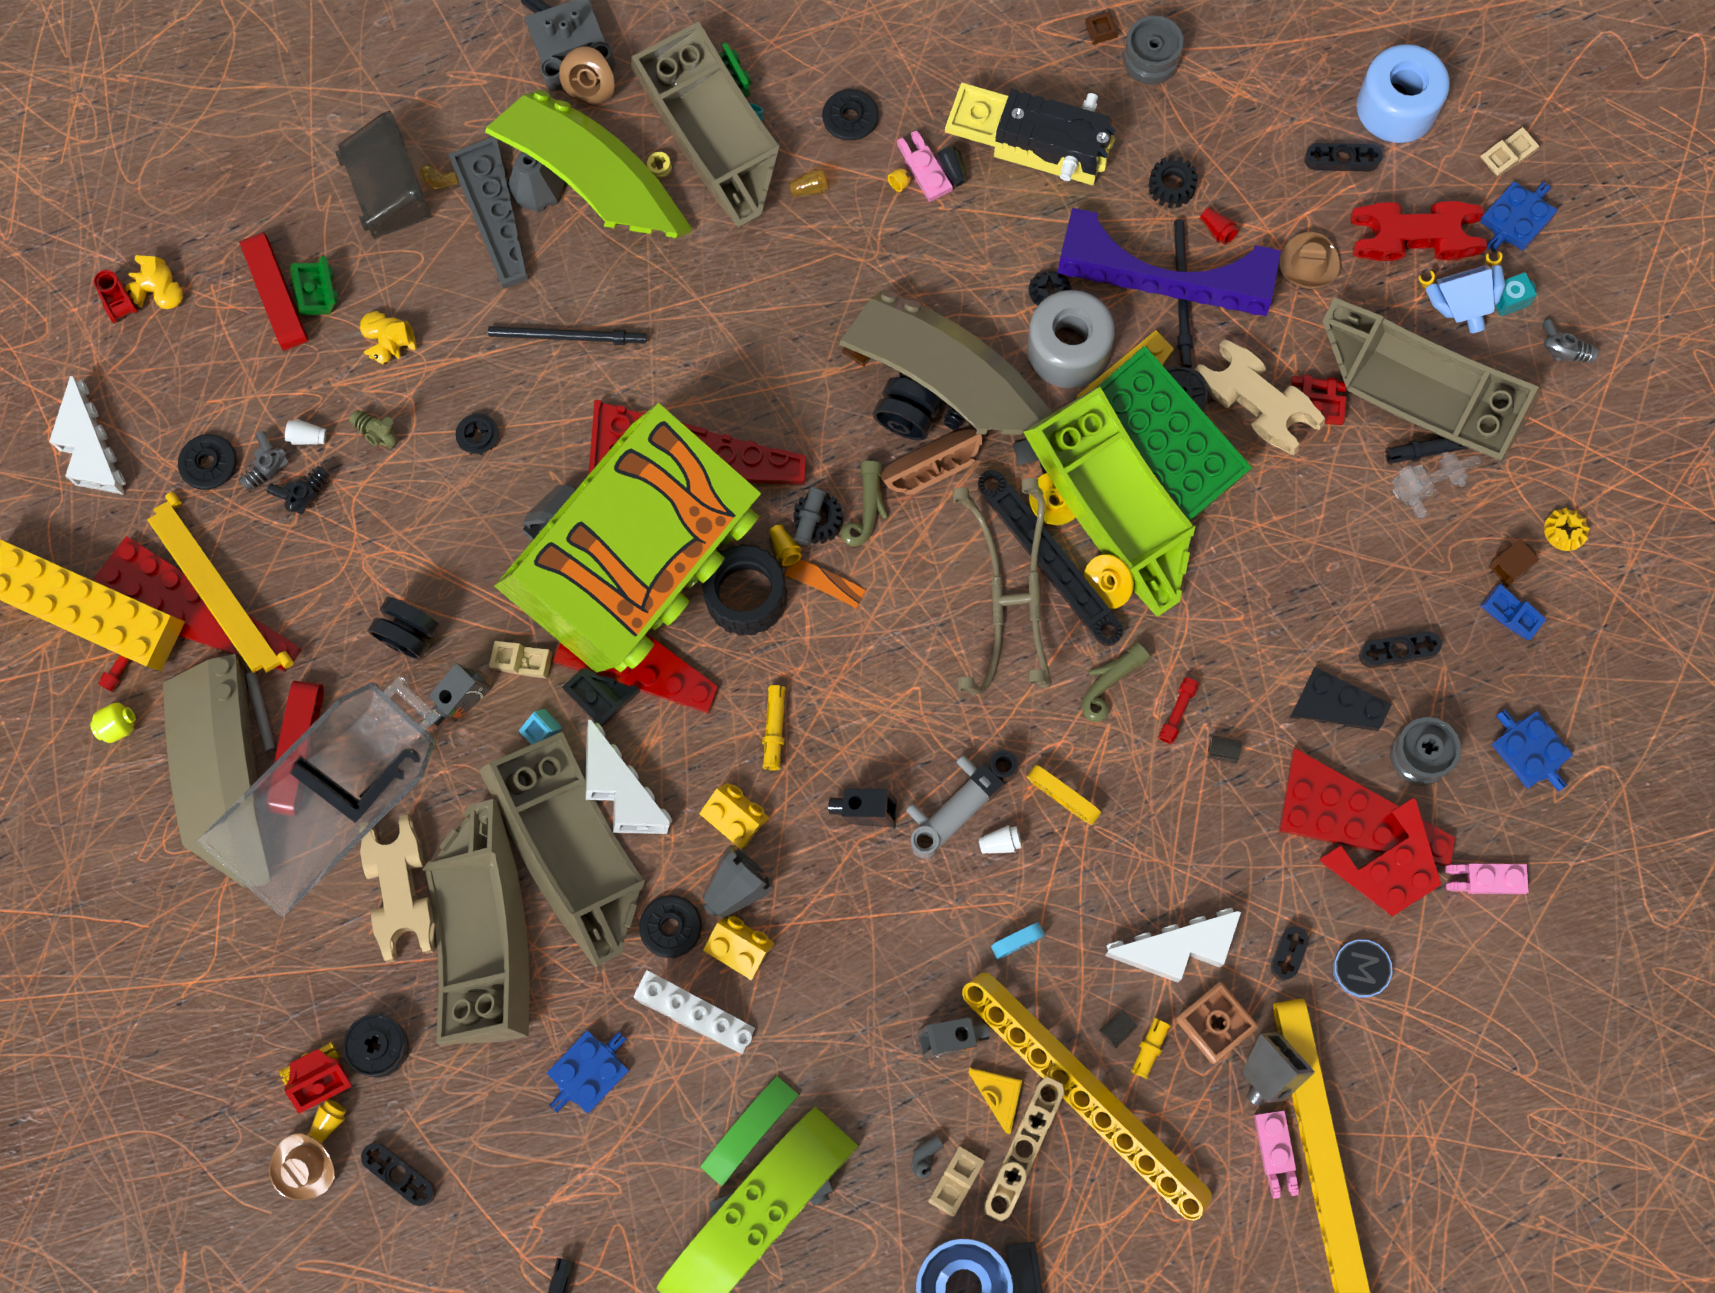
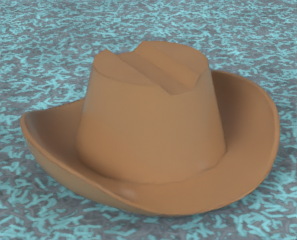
(587, 76)
(1310, 261)
(301, 1167)

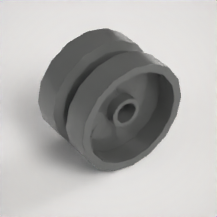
(1153, 49)
(1423, 735)

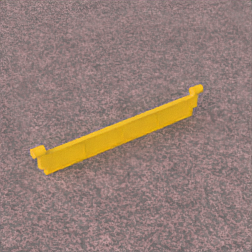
(213, 589)

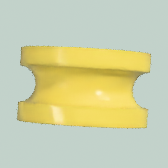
(657, 156)

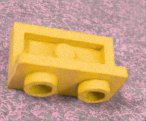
(734, 814)
(738, 946)

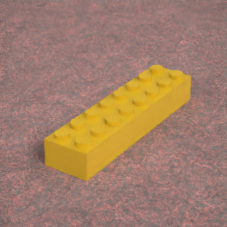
(86, 607)

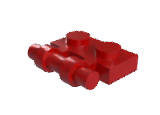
(1329, 404)

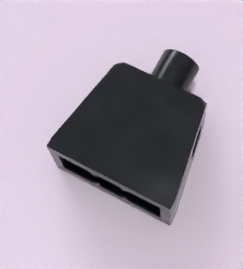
(876, 807)

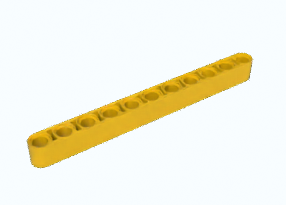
(1091, 1108)
(1323, 1156)

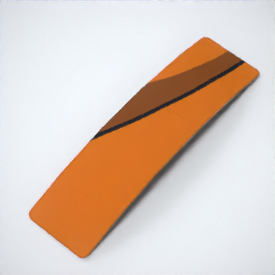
(826, 582)

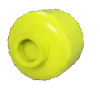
(113, 722)

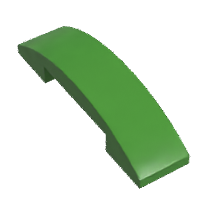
(749, 1130)

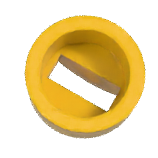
(899, 180)

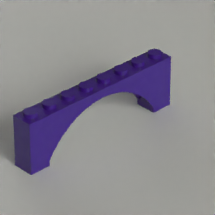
(1239, 286)

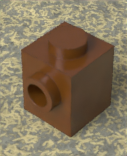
(1513, 561)

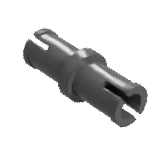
(809, 516)

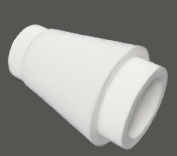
(304, 433)
(1001, 841)

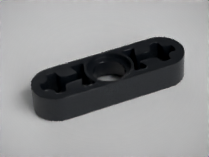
(1334, 164)
(1418, 638)
(386, 1154)

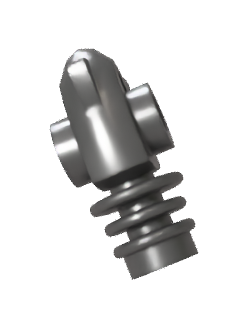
(1566, 346)
(267, 462)

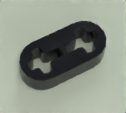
(1295, 956)

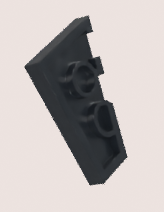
(1339, 702)

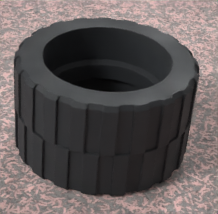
(756, 620)

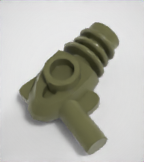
(375, 430)

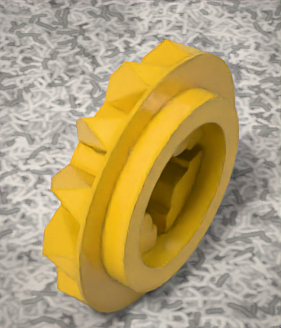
(1558, 537)

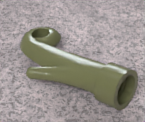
(872, 500)
(1111, 673)

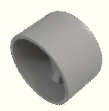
(1070, 364)

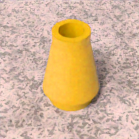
(785, 548)
(327, 1119)

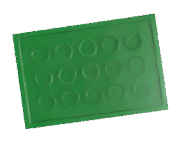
(1173, 434)

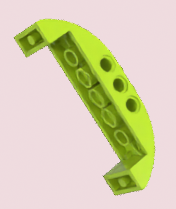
(761, 1208)

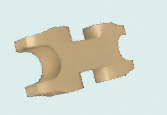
(1272, 408)
(401, 907)
(1034, 1136)

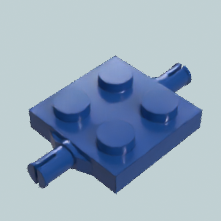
(1518, 216)
(1532, 750)
(587, 1072)

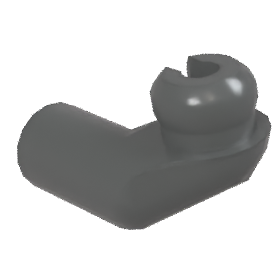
(922, 1156)

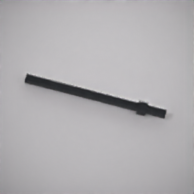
(618, 336)
(1185, 339)

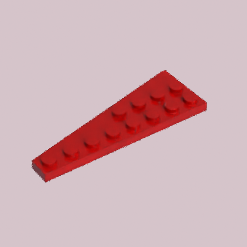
(748, 458)
(162, 586)

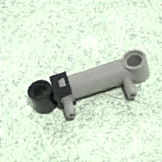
(981, 788)

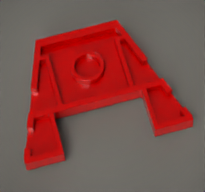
(1398, 874)

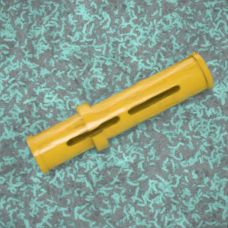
(774, 725)

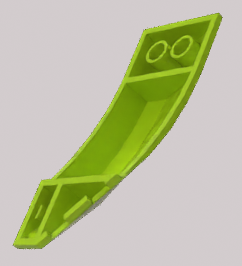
(591, 163)
(1115, 495)

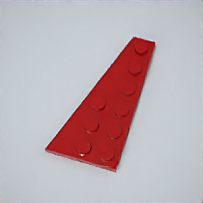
(657, 674)
(1340, 811)

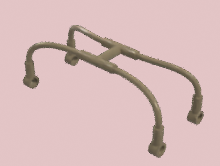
(1037, 676)

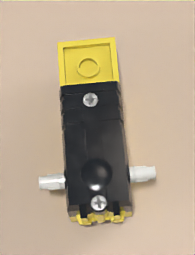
(1035, 131)

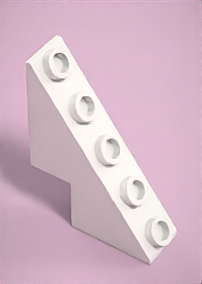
(80, 434)
(614, 781)
(1169, 952)
(693, 1012)

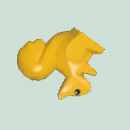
(155, 278)
(391, 335)

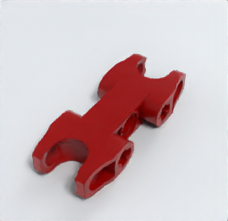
(1418, 231)

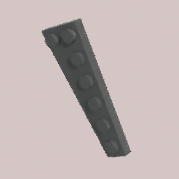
(488, 195)

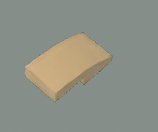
(1510, 152)
(520, 660)
(956, 1181)

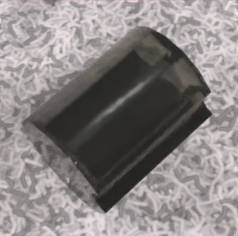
(1224, 749)
(1118, 1029)

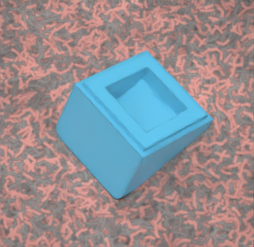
(539, 726)

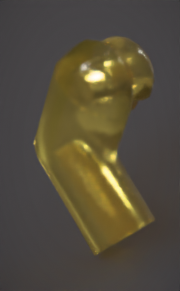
(435, 178)

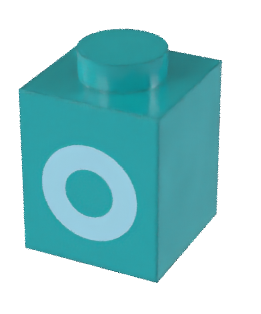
(1517, 294)

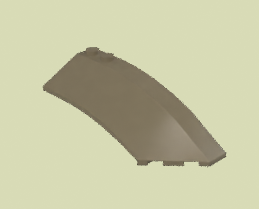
(710, 120)
(946, 362)
(1428, 381)
(208, 747)
(566, 844)
(479, 933)

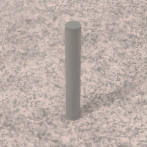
(260, 712)

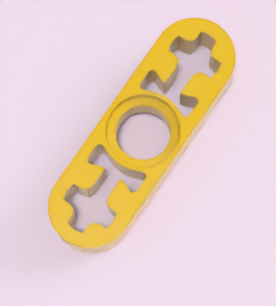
(1063, 795)

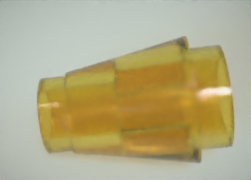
(809, 183)

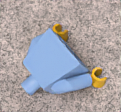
(1468, 293)

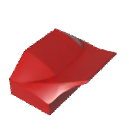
(314, 1080)

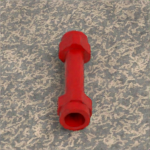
(110, 680)
(1187, 690)

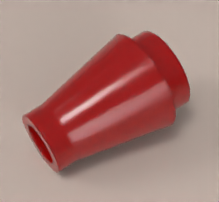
(1221, 227)

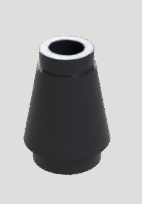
(952, 164)

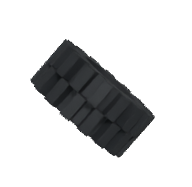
(1177, 169)
(833, 524)

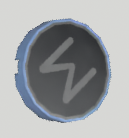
(1362, 968)

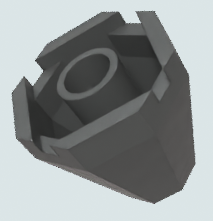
(534, 184)
(546, 509)
(735, 884)

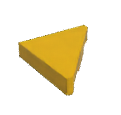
(999, 1093)

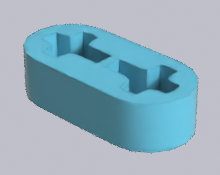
(1018, 940)

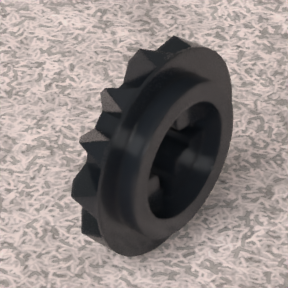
(1041, 280)
(466, 429)

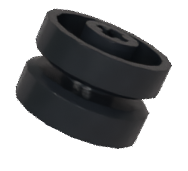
(907, 408)
(403, 628)

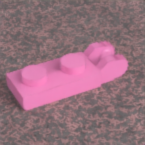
(925, 168)
(1490, 878)
(1276, 1150)

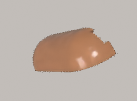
(932, 462)

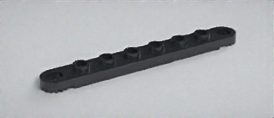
(1051, 558)

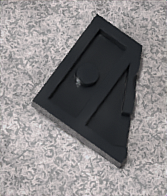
(599, 695)

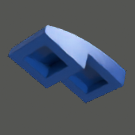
(1512, 613)

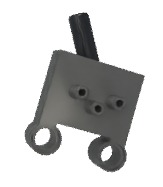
(561, 30)

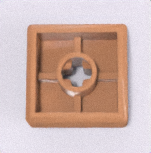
(1215, 1042)

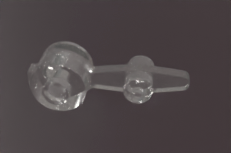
(1415, 484)

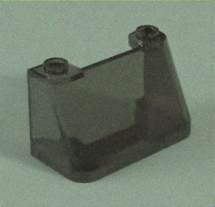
(383, 177)

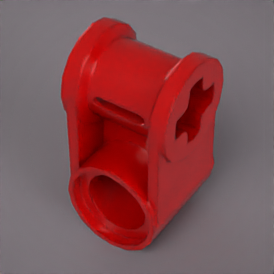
(114, 299)

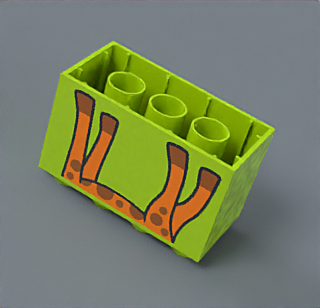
(631, 542)

